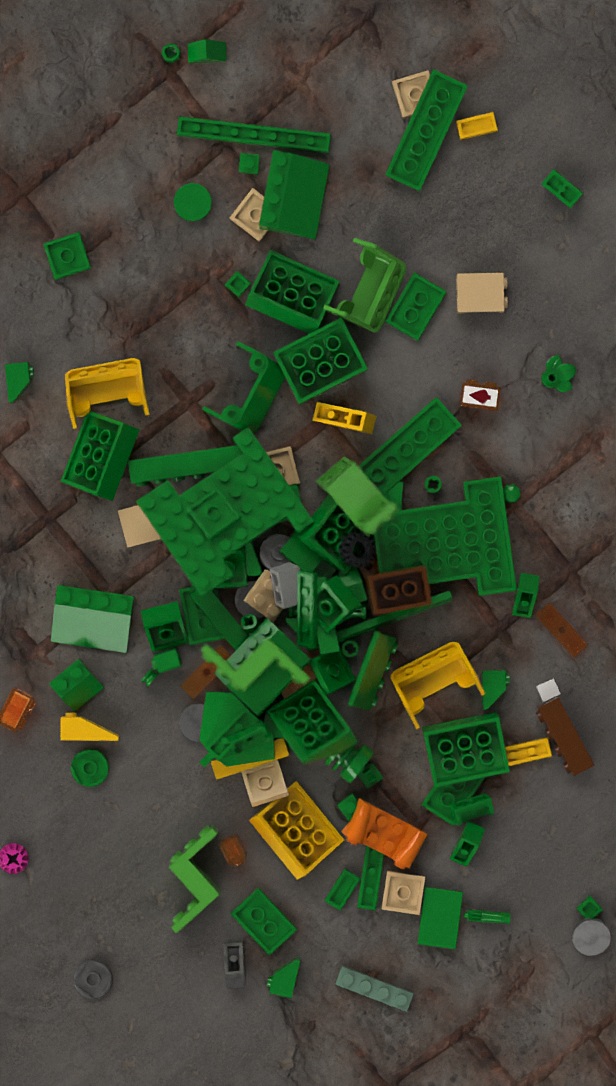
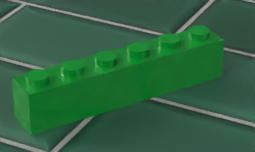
(180, 465)

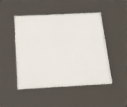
(548, 690)

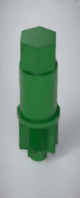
(487, 916)

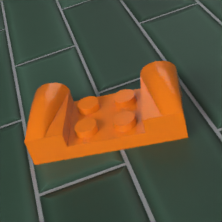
(384, 834)

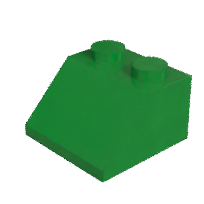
(334, 603)
(164, 626)
(76, 685)

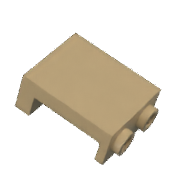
(481, 292)

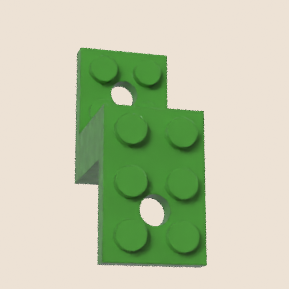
(356, 495)
(254, 665)
(194, 878)

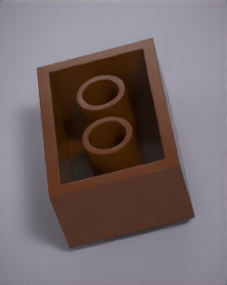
(398, 589)

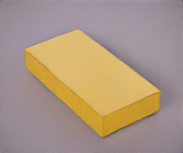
(476, 126)

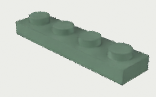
(374, 988)

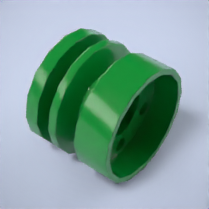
(351, 761)

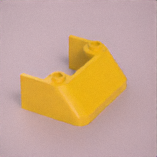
(104, 384)
(431, 674)

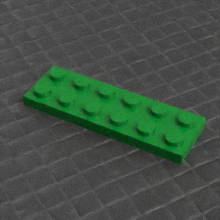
(426, 130)
(409, 445)

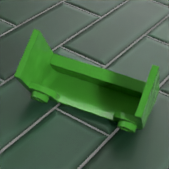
(375, 288)

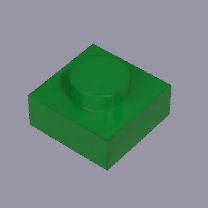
(249, 163)

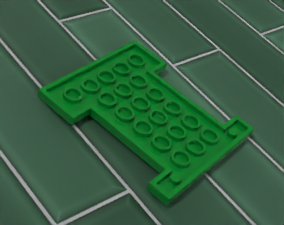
(252, 488)
(453, 539)

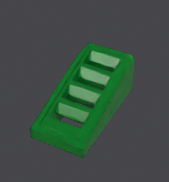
(252, 562)

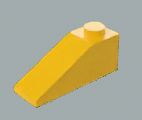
(344, 418)
(80, 728)

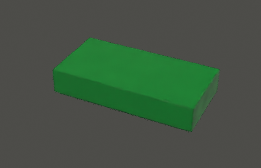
(342, 889)

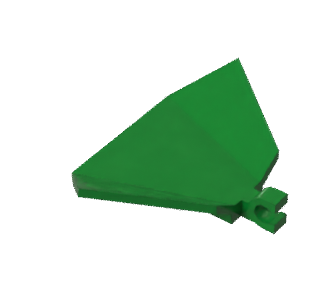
(224, 717)

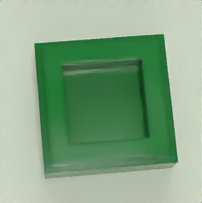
(238, 284)
(589, 908)

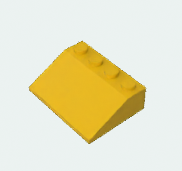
(297, 831)

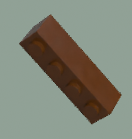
(565, 736)

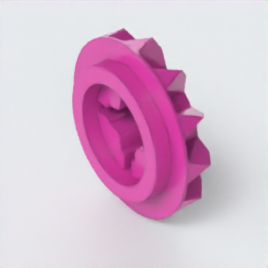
(12, 849)

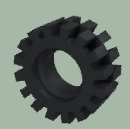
(347, 549)

